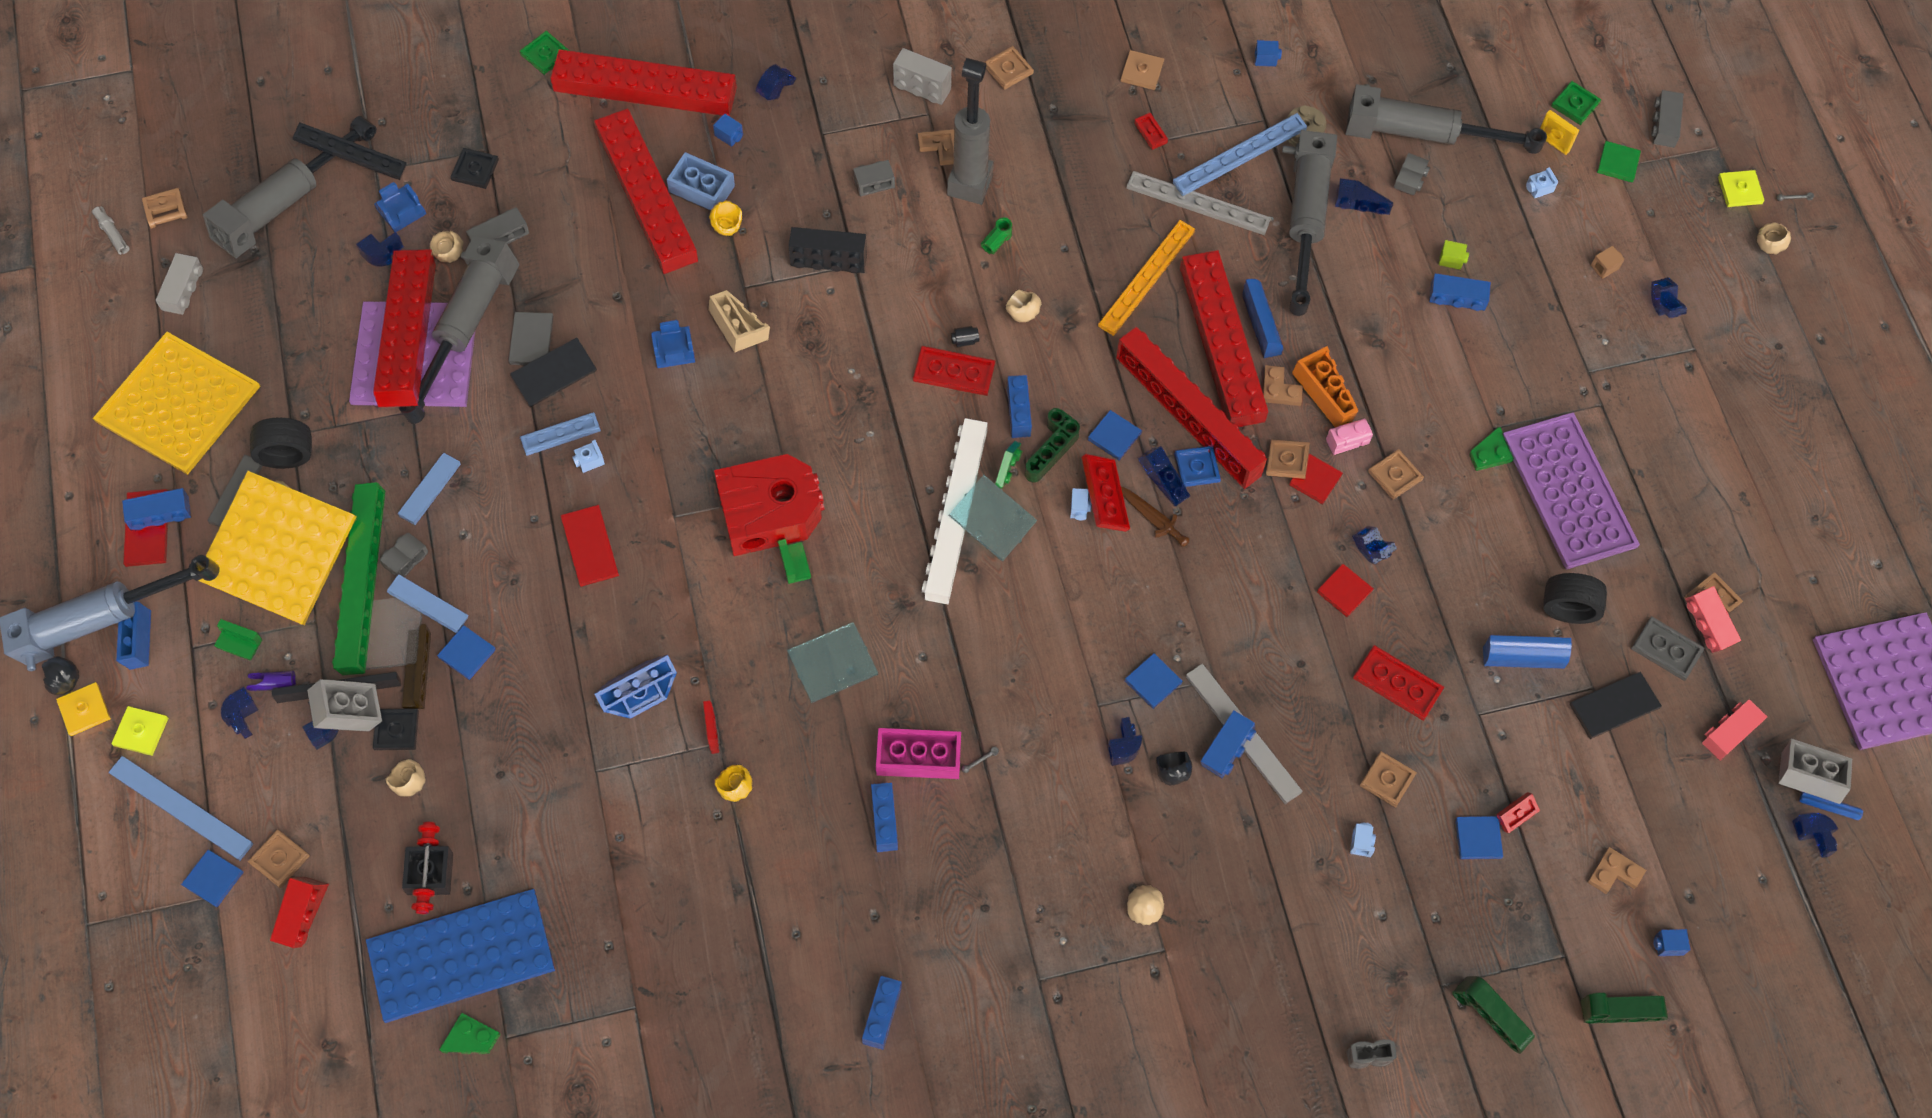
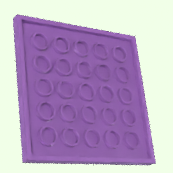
(450, 384)
(1882, 678)

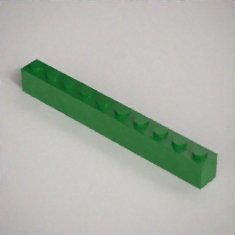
(359, 580)

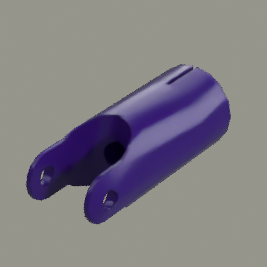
(272, 680)

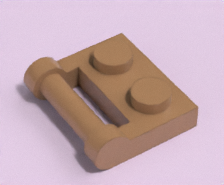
(162, 203)

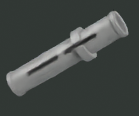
(107, 224)

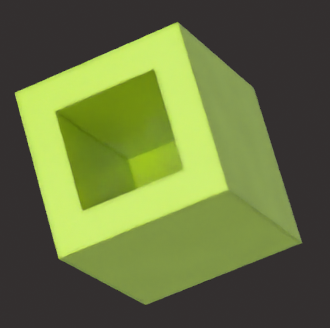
(1453, 255)

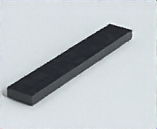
(349, 151)
(300, 692)

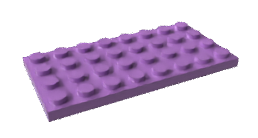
(1570, 491)

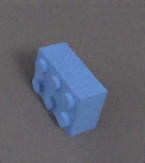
(700, 181)

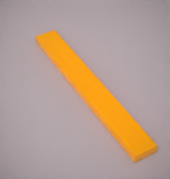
(1146, 277)

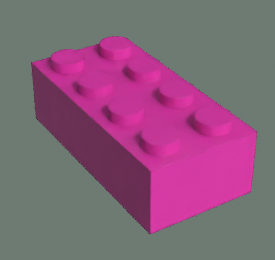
(918, 753)

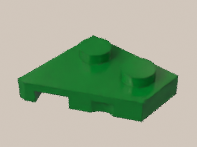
(1491, 451)
(470, 1036)

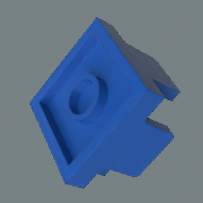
(399, 206)
(672, 345)

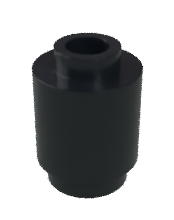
(965, 336)

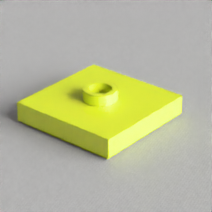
(1741, 188)
(140, 731)

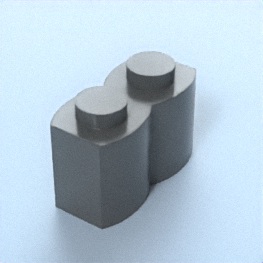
(1411, 174)
(404, 555)
(1377, 1054)

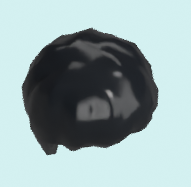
(60, 675)
(1174, 767)

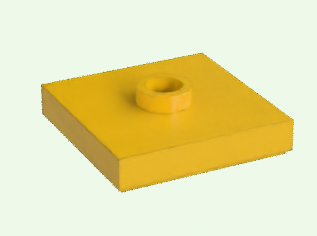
(1559, 132)
(83, 709)

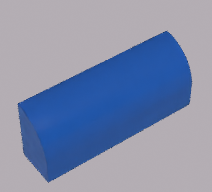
(1262, 319)
(1527, 651)

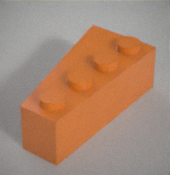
(1326, 387)

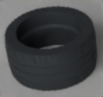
(280, 443)
(1575, 598)

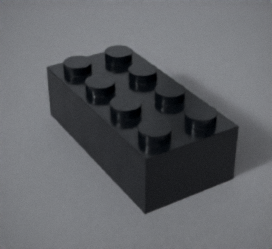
(828, 250)

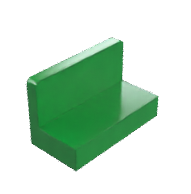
(794, 561)
(237, 640)

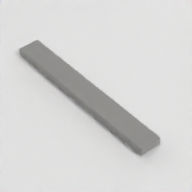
(1199, 203)
(1255, 749)

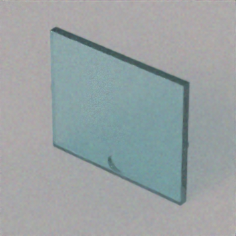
(992, 518)
(832, 662)

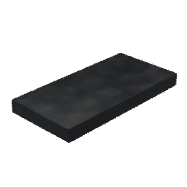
(553, 372)
(1615, 705)

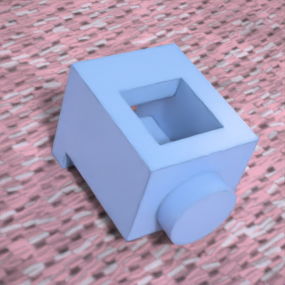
(1542, 183)
(588, 457)
(1080, 504)
(1363, 840)

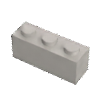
(179, 284)

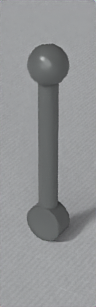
(1809, 196)
(994, 751)

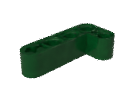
(1049, 448)
(1483, 998)
(1604, 1009)

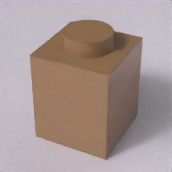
(1607, 262)

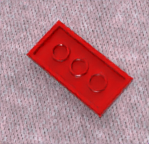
(954, 370)
(1105, 493)
(148, 544)
(589, 545)
(1398, 682)

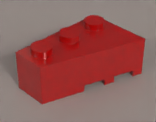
(298, 911)

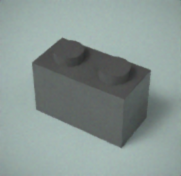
(874, 178)

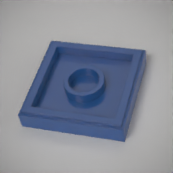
(1114, 435)
(1197, 466)
(466, 652)
(1153, 681)
(1479, 838)
(212, 878)

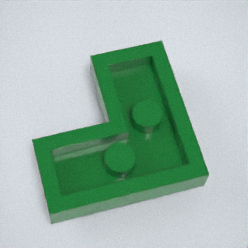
(1010, 458)

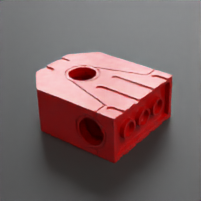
(752, 507)

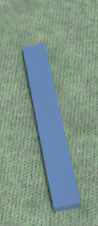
(1239, 154)
(181, 808)

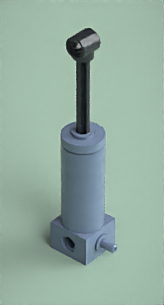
(32, 635)

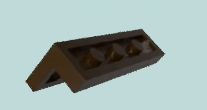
(416, 674)

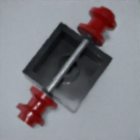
(427, 869)

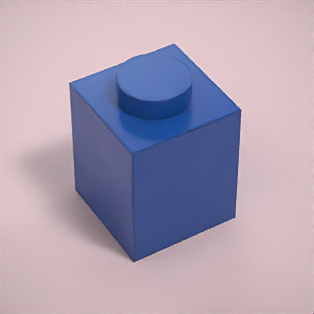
(1267, 53)
(728, 130)
(1672, 942)

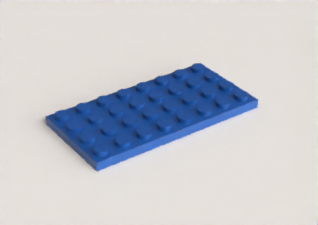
(459, 955)

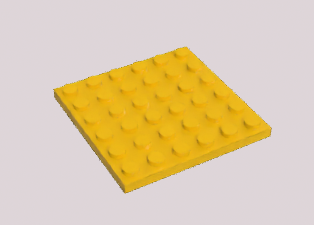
(176, 402)
(277, 547)

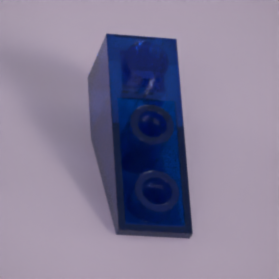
(1357, 196)
(1164, 475)

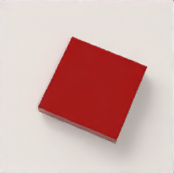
(1319, 480)
(1345, 590)
(711, 727)

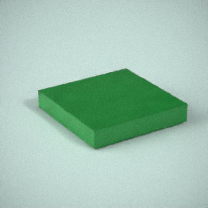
(542, 52)
(1576, 103)
(1619, 161)

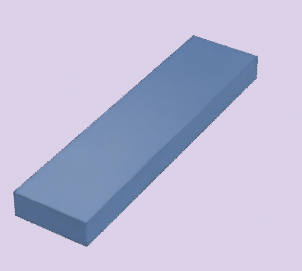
(560, 434)
(429, 489)
(427, 603)

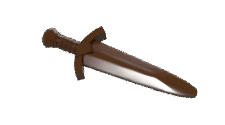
(1159, 520)

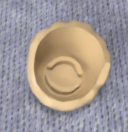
(1773, 238)
(446, 246)
(1023, 306)
(406, 778)
(1145, 905)

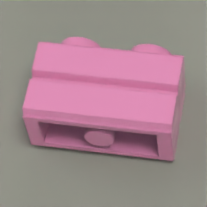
(1349, 436)

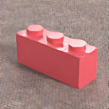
(1712, 619)
(1733, 729)

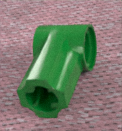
(997, 236)

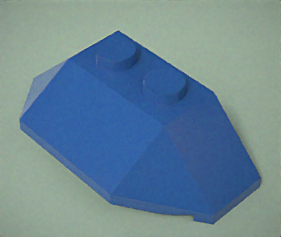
(638, 688)

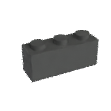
(1667, 118)
(504, 227)

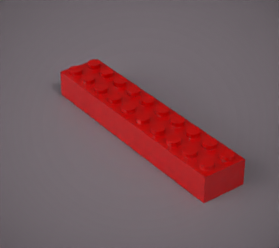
(644, 82)
(646, 191)
(405, 328)
(1223, 339)
(1191, 407)

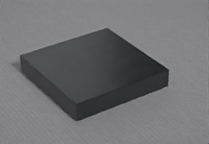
(474, 168)
(396, 730)

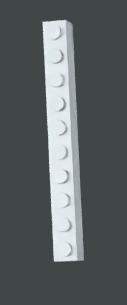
(950, 533)

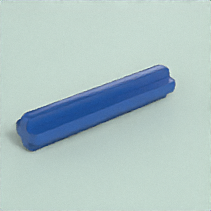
(1841, 809)

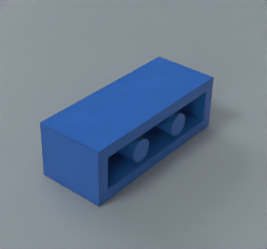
(1459, 292)
(1019, 406)
(156, 509)
(134, 639)
(1228, 744)
(884, 817)
(882, 1012)

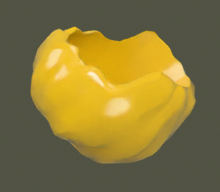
(726, 218)
(734, 783)

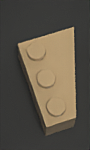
(736, 322)

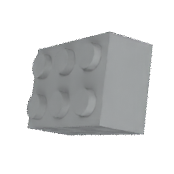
(922, 76)
(344, 705)
(1815, 771)

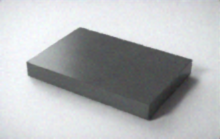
(530, 337)
(1668, 648)

